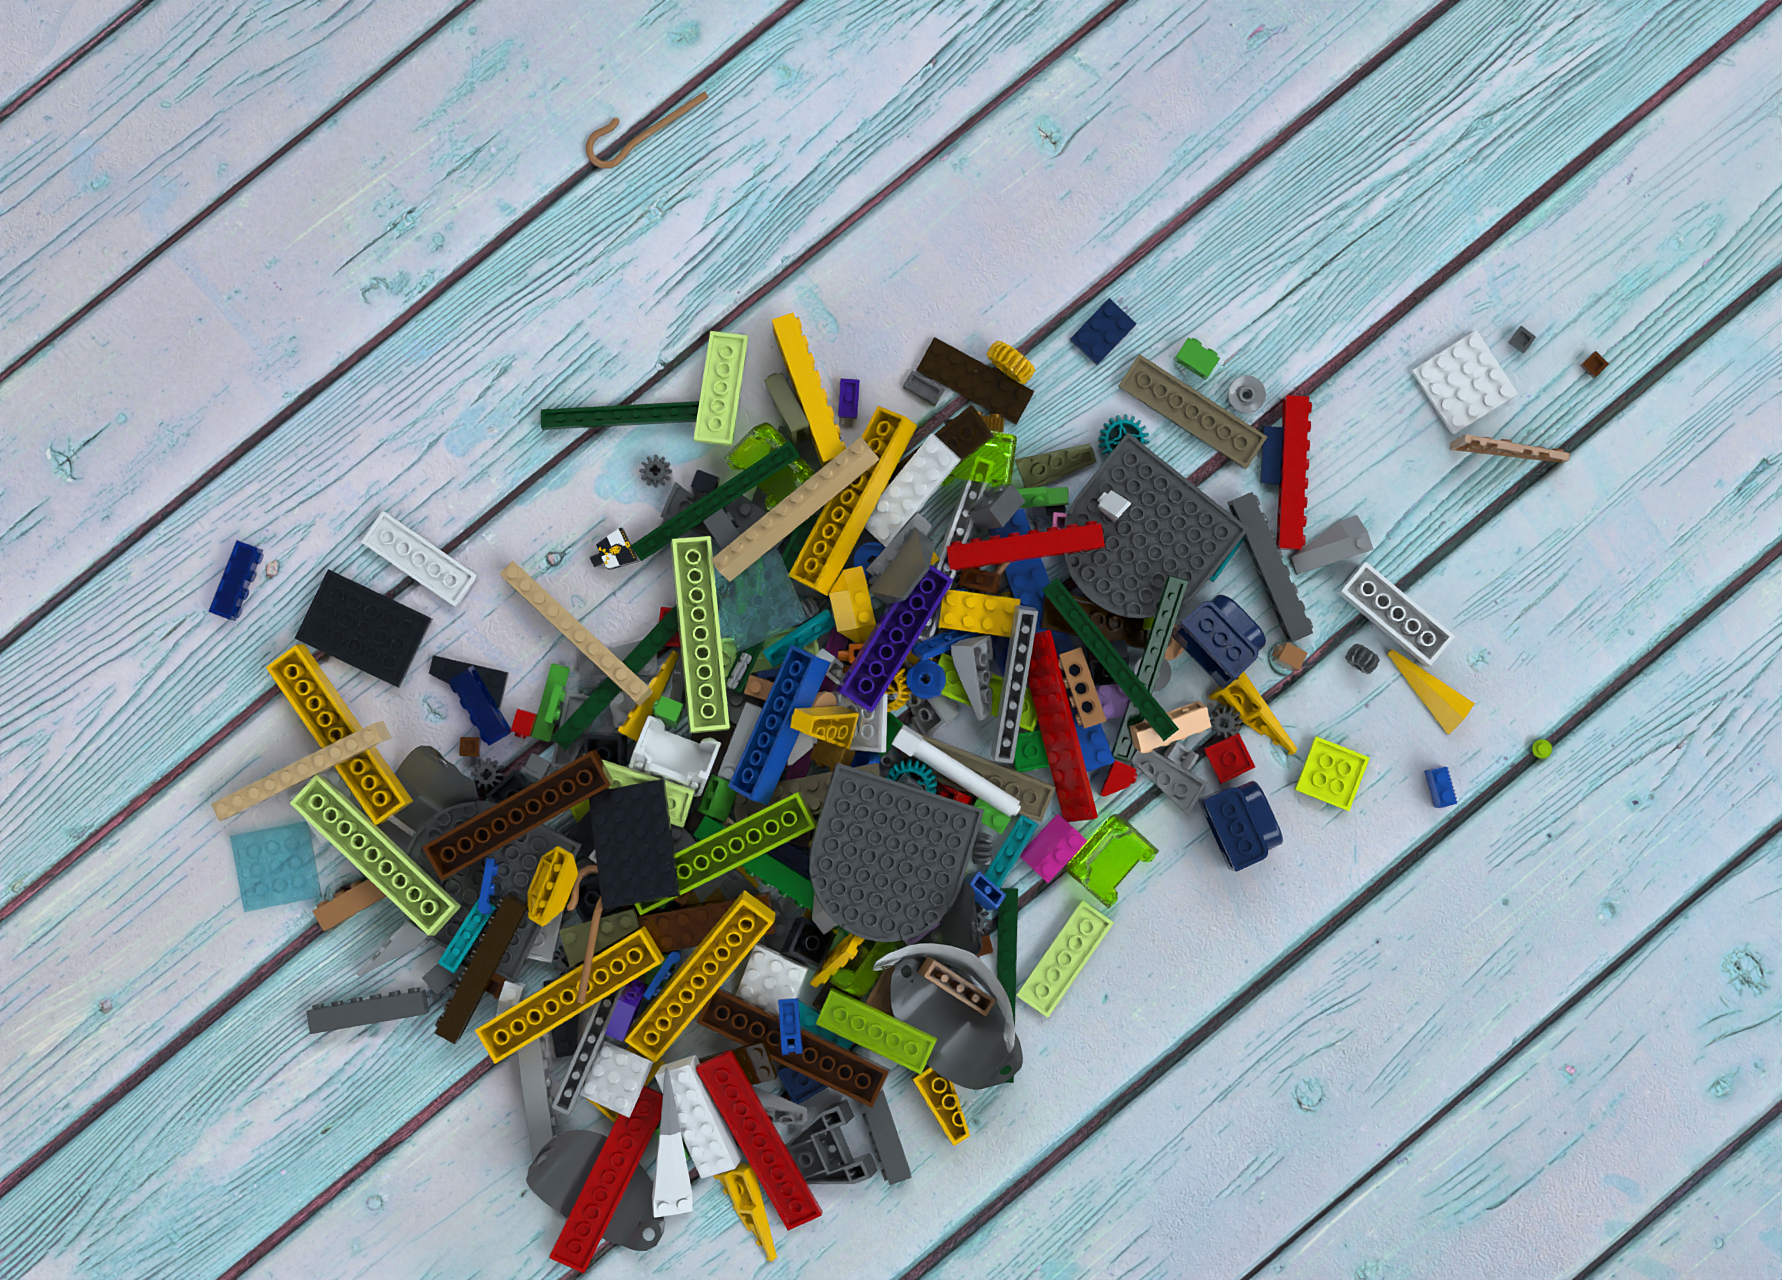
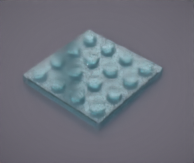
(759, 601)
(276, 866)

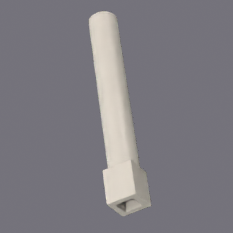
(913, 744)

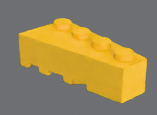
(827, 723)
(943, 1103)

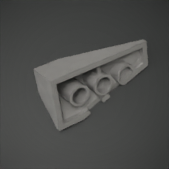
(781, 1109)

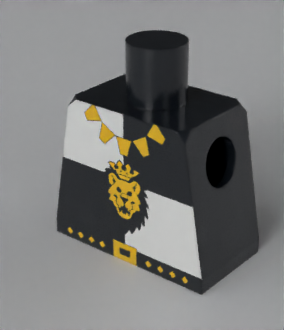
(614, 551)

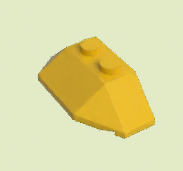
(852, 605)
(551, 885)

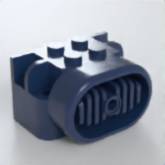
(1220, 639)
(1241, 824)

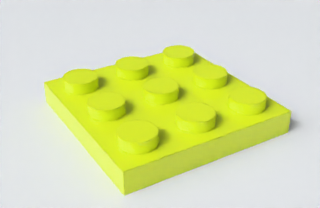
(1332, 773)

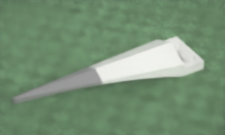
(671, 1181)

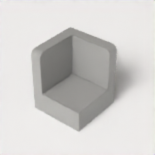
(537, 766)

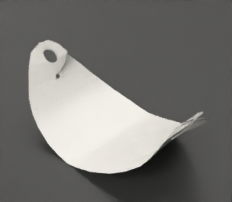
(966, 962)

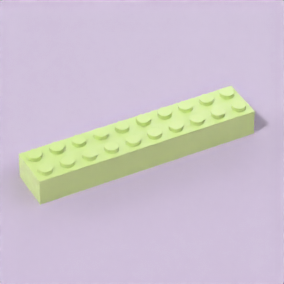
(699, 634)
(375, 855)

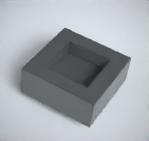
(1522, 339)

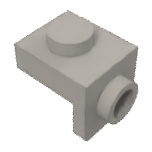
(1181, 755)

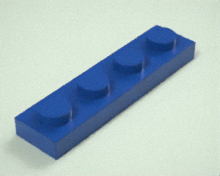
(940, 643)

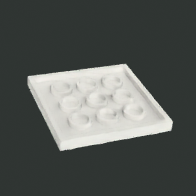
(1464, 382)

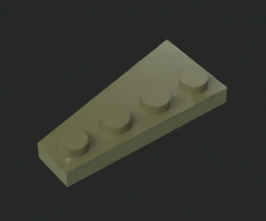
(1050, 466)
(610, 930)

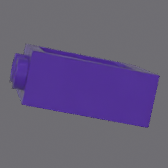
(626, 1009)

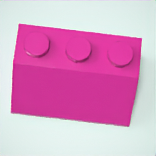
(1053, 848)

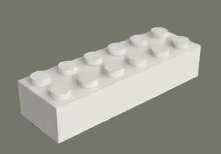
(1395, 614)
(700, 1119)

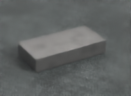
(923, 388)

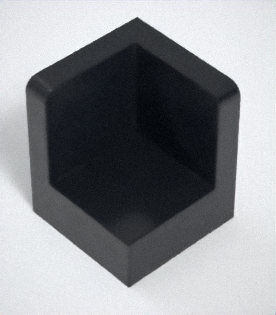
(704, 482)

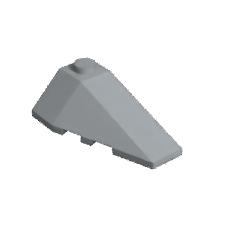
(1339, 542)
(972, 663)
(929, 714)
(739, 740)
(404, 940)

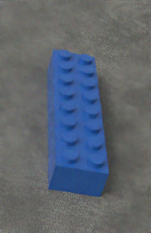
(772, 735)

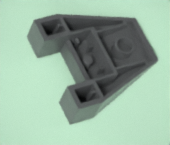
(905, 569)
(823, 1151)

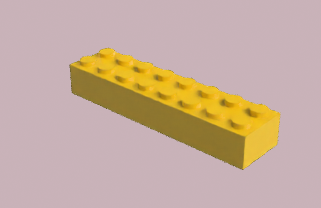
(807, 387)

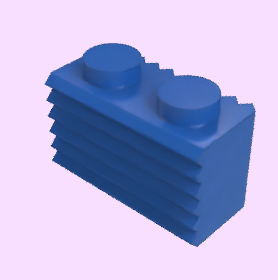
(1440, 787)
(985, 892)

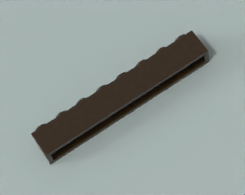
(481, 969)

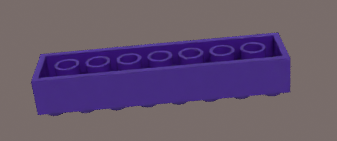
(892, 642)

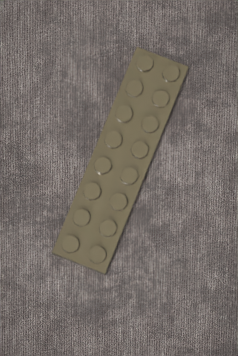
(1192, 411)
(811, 787)
(1030, 791)

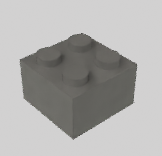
(996, 506)

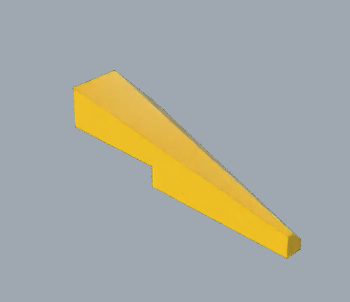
(1444, 702)
(1253, 710)
(637, 717)
(748, 1203)

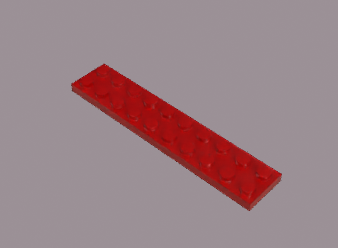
(1059, 731)
(759, 1140)
(607, 1182)

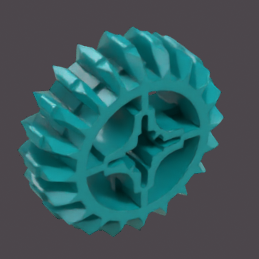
(1121, 432)
(925, 776)

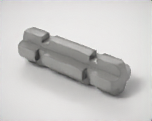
(739, 670)

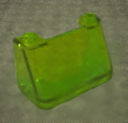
(756, 445)
(990, 463)
(1109, 858)
(861, 981)

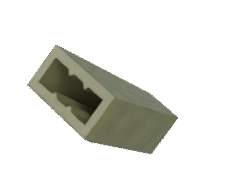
(788, 408)

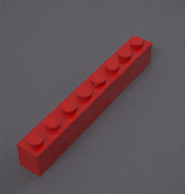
(1293, 473)
(1025, 547)

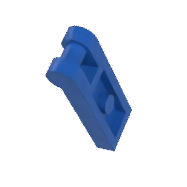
(488, 887)
(663, 974)
(790, 1025)

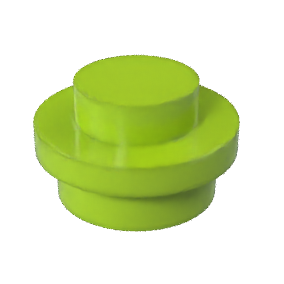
(1542, 748)

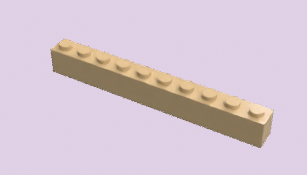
(795, 509)
(576, 633)
(301, 770)

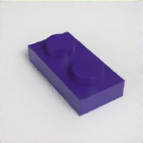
(848, 398)

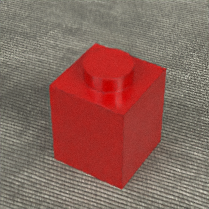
(523, 723)

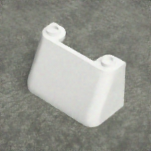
(673, 756)

